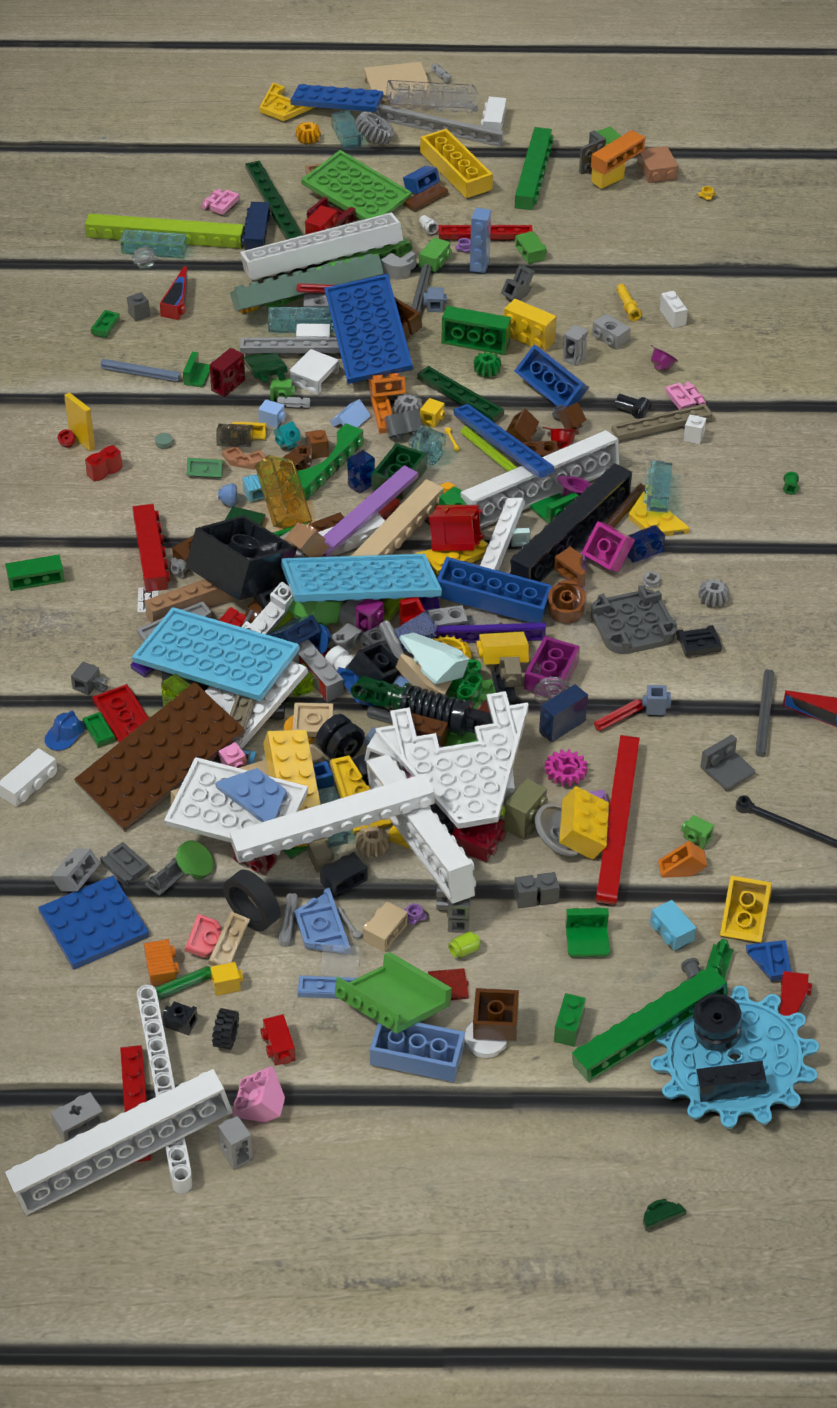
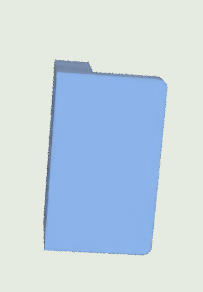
(353, 414)

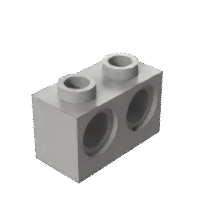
(449, 616)

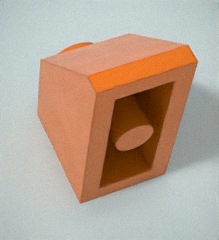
(683, 861)

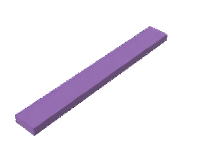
(369, 508)

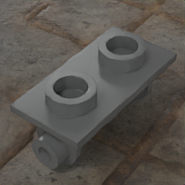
(165, 878)

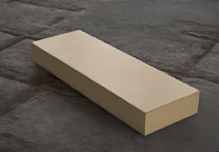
(229, 939)

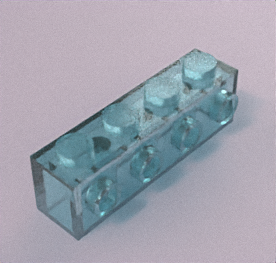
(286, 318)
(658, 486)

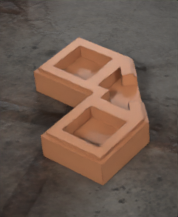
(237, 458)

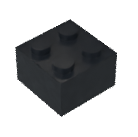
(376, 663)

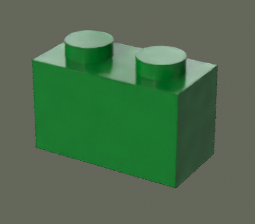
(569, 1019)

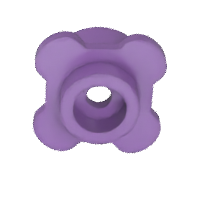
(463, 245)
(415, 909)

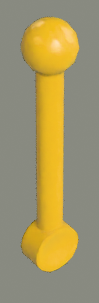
(448, 431)

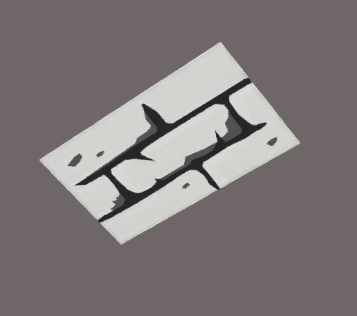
(142, 596)

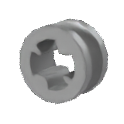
(651, 575)

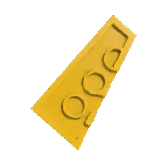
(437, 558)
(350, 782)

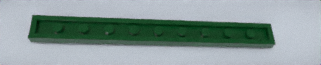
(270, 194)

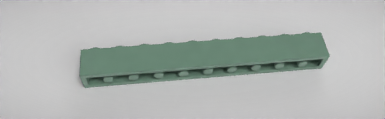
(285, 286)

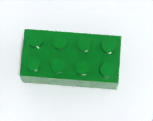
(475, 330)

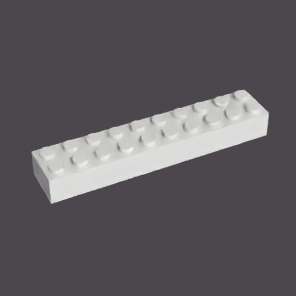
(321, 246)
(583, 460)
(427, 837)
(119, 1142)

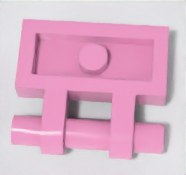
(220, 201)
(684, 396)

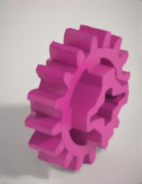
(567, 766)

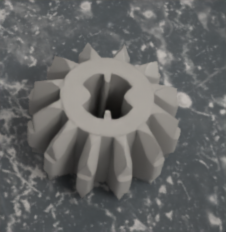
(407, 403)
(713, 592)

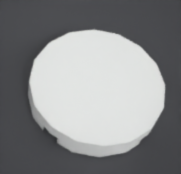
(483, 1047)

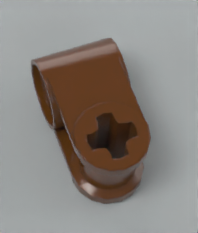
(300, 457)

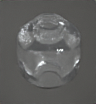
(144, 257)

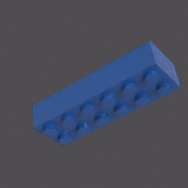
(493, 590)

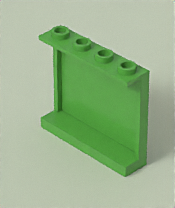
(395, 994)

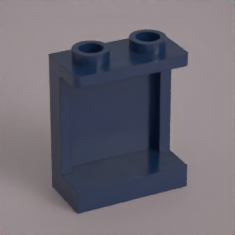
(298, 630)

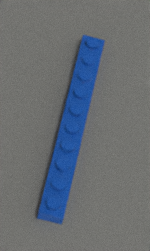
(504, 441)

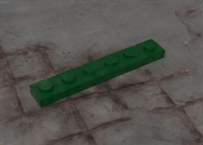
(459, 393)

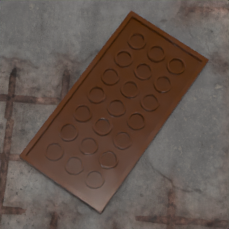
(158, 756)

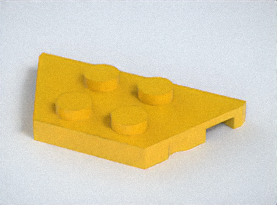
(666, 522)

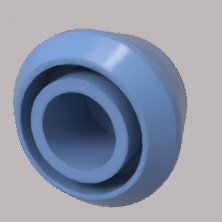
(228, 494)

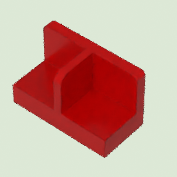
(409, 609)

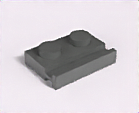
(124, 863)

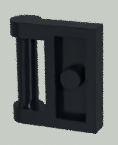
(699, 641)

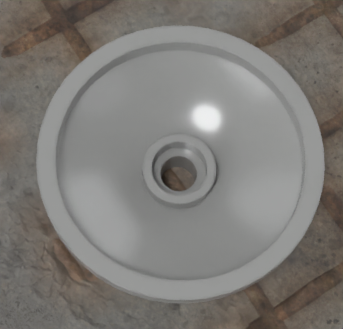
(548, 827)

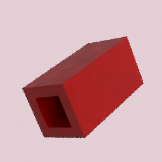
(279, 1040)

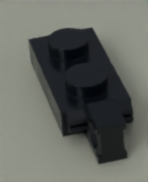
(499, 686)

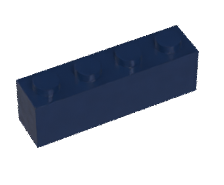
(256, 225)

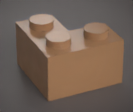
(307, 540)

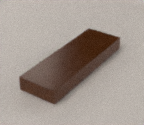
(426, 197)

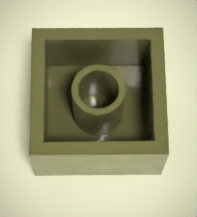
(523, 807)

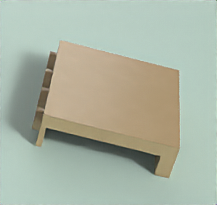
(378, 76)

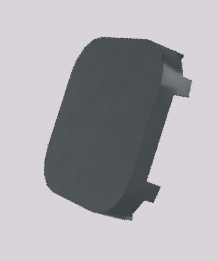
(633, 621)

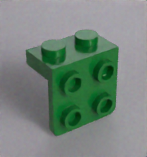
(552, 506)
(587, 932)

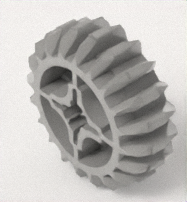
(374, 128)

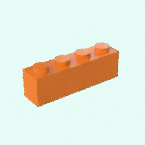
(618, 152)

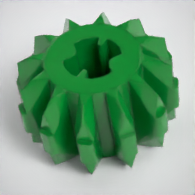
(487, 364)

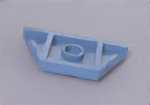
(254, 793)
(320, 922)

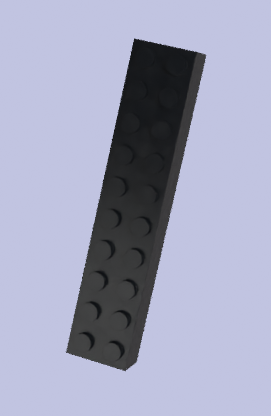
(573, 524)

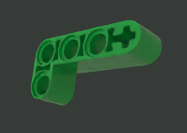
(468, 687)

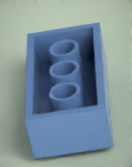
(419, 1050)

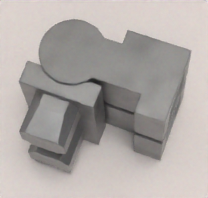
(457, 913)

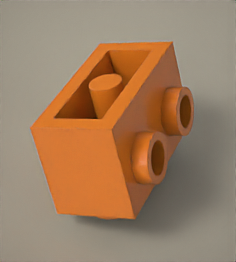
(387, 386)

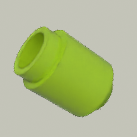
(464, 945)

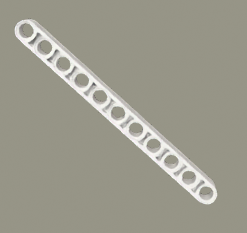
(156, 1040)

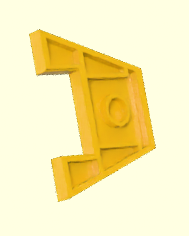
(280, 106)

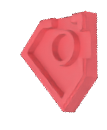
(203, 936)

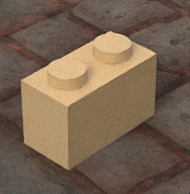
(385, 926)

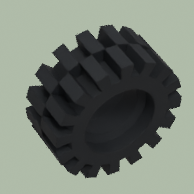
(225, 1028)

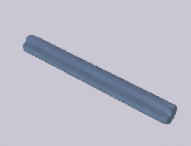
(140, 370)

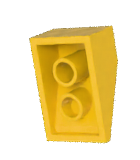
(746, 909)

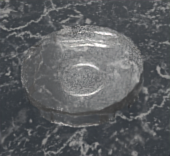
(549, 688)

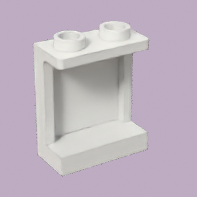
(313, 370)

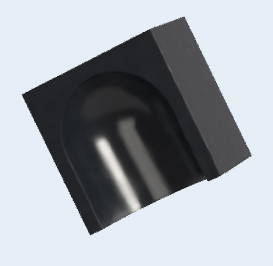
(239, 556)

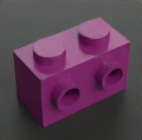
(369, 614)

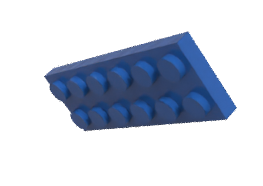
(337, 97)

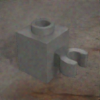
(87, 678)

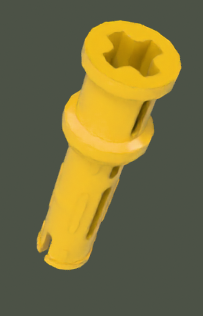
(630, 305)

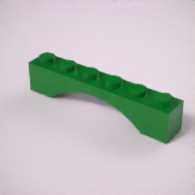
(348, 441)

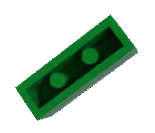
(35, 572)

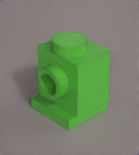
(281, 388)
(698, 831)

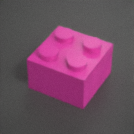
(608, 546)

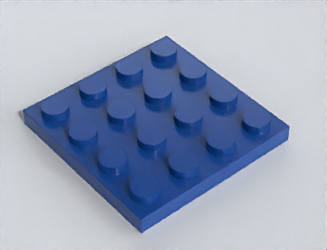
(93, 922)

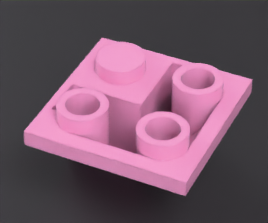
(259, 1097)

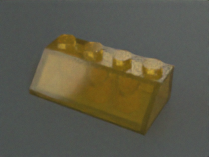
(282, 492)

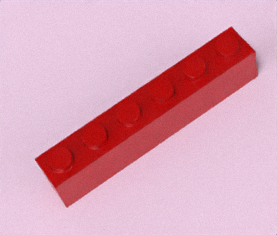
(150, 547)

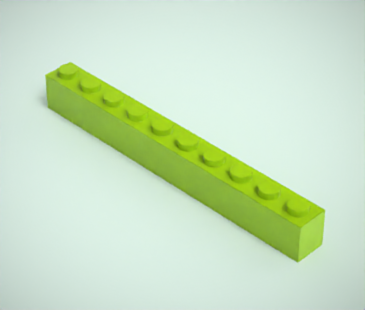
(197, 232)

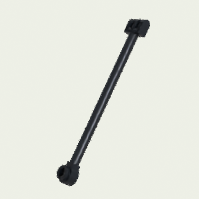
(745, 805)

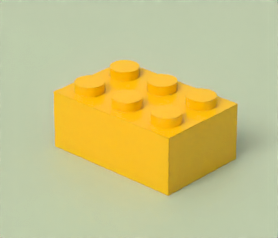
(531, 324)
(584, 822)

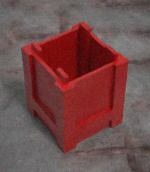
(455, 527)

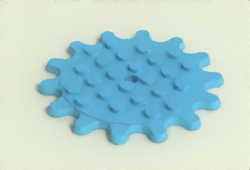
(764, 1038)

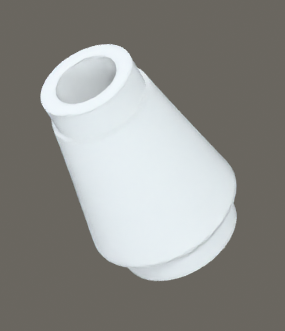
(429, 225)

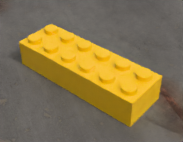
(456, 163)
(291, 760)

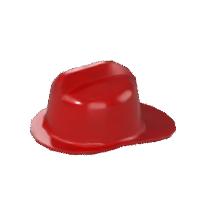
(564, 437)

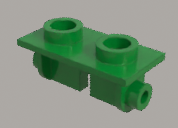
(720, 957)

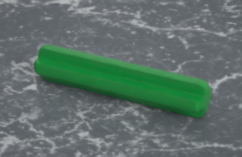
(183, 982)

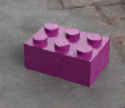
(552, 659)

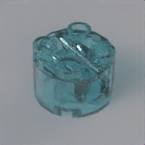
(429, 442)

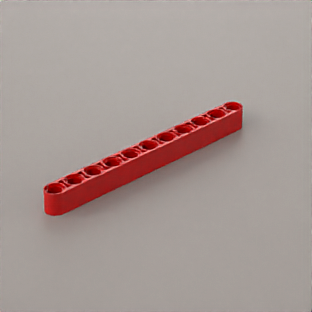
(618, 820)

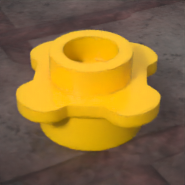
(707, 193)

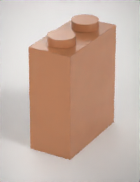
(657, 164)

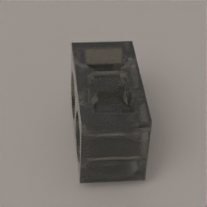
(234, 435)

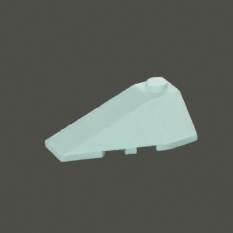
(437, 660)

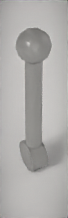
(356, 934)

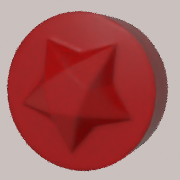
(66, 438)

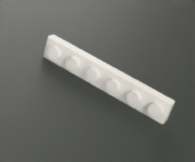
(503, 533)

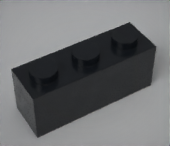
(731, 1081)

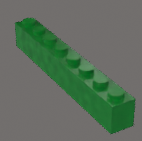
(534, 168)
(646, 1025)

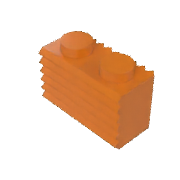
(160, 962)

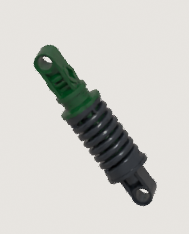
(458, 713)

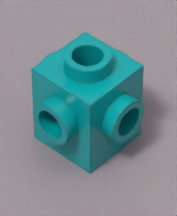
(287, 435)

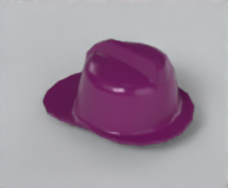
(662, 359)
(572, 485)

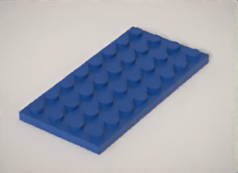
(368, 328)

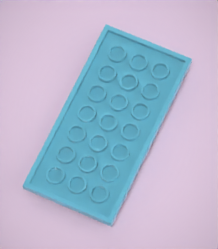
(360, 577)
(216, 653)

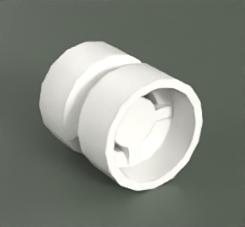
(338, 658)

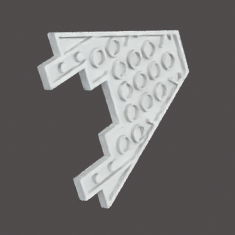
(465, 777)

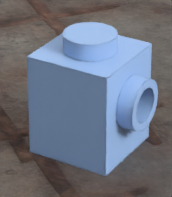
(271, 413)

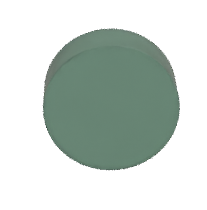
(163, 440)

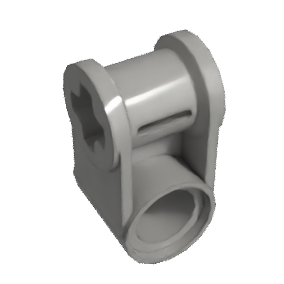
(348, 637)

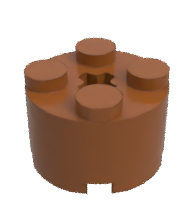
(566, 602)

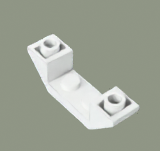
(273, 613)

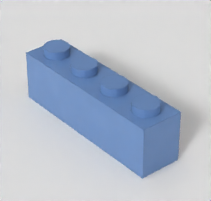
(480, 240)

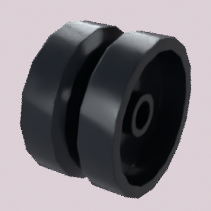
(339, 737)
(717, 1022)

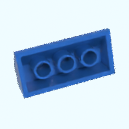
(551, 378)

